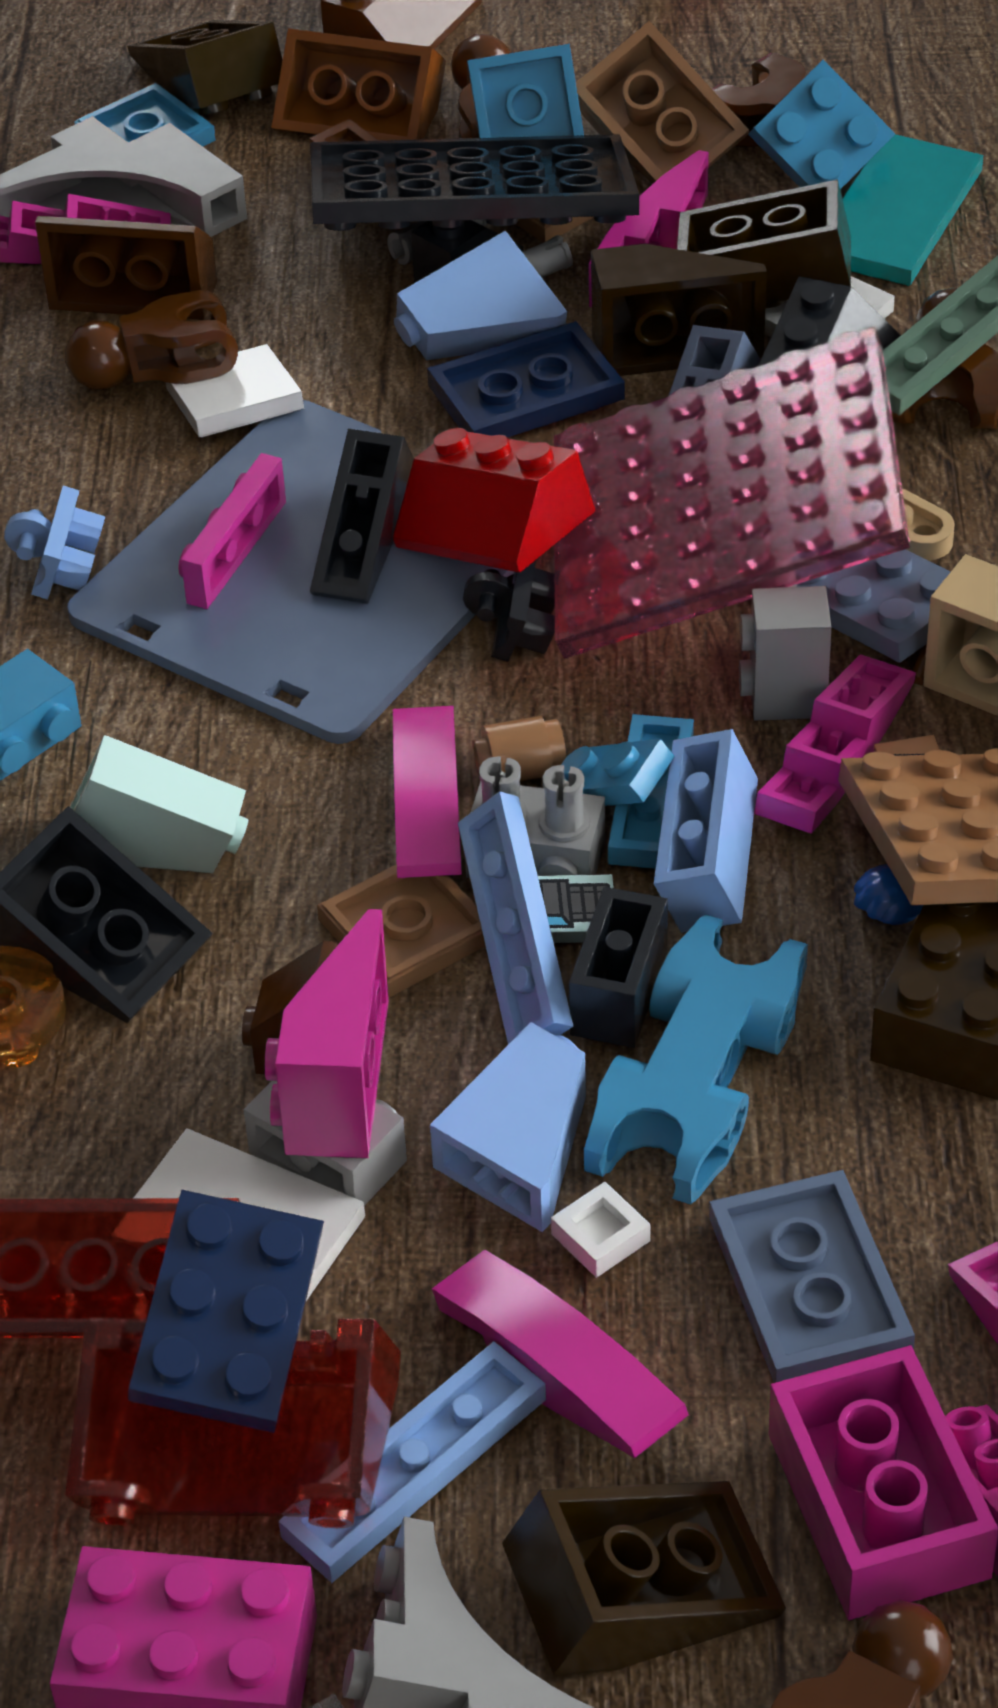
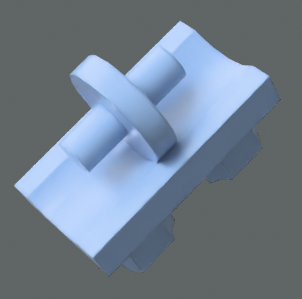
(35, 536)

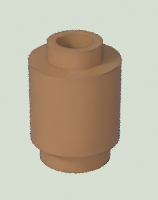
(528, 740)

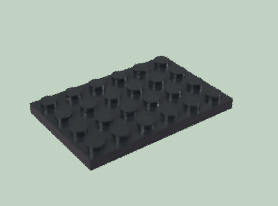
(471, 181)

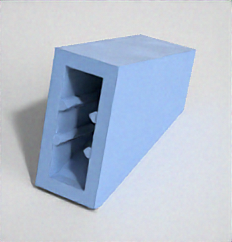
(477, 303)
(516, 1125)

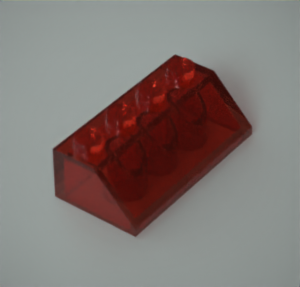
(80, 1263)

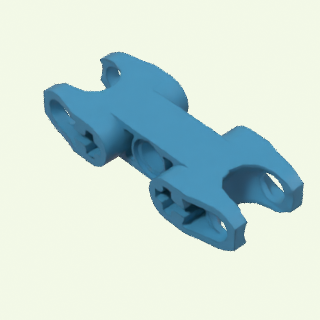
(683, 1091)

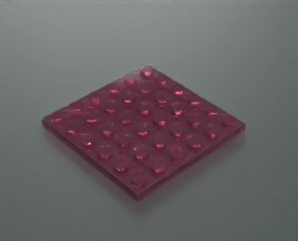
(731, 492)

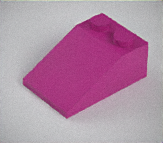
(333, 1049)

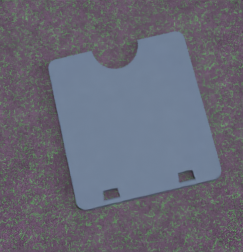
(265, 623)

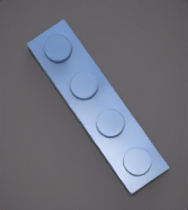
(514, 918)
(426, 1454)

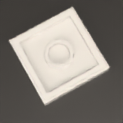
(247, 394)

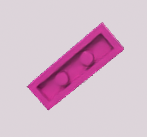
(232, 531)

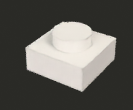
(600, 1229)

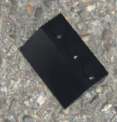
(821, 312)

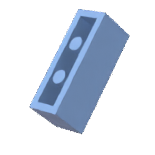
(706, 829)

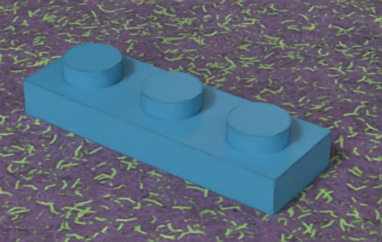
(638, 825)

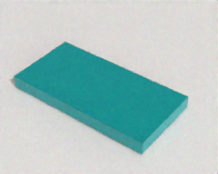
(905, 205)

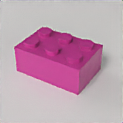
(881, 1481)
(184, 1632)

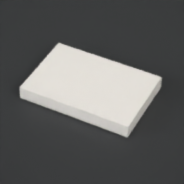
(225, 1172)

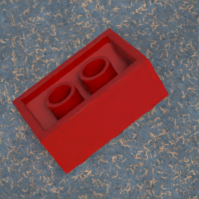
(491, 499)

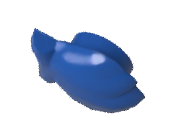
(883, 897)

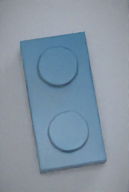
(620, 771)

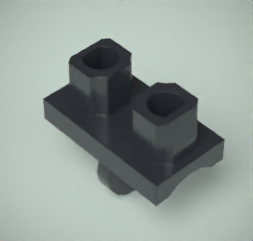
(521, 607)

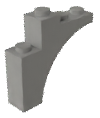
(152, 172)
(429, 1647)

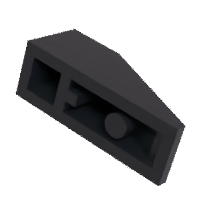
(362, 515)

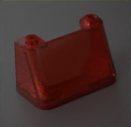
(175, 1463)

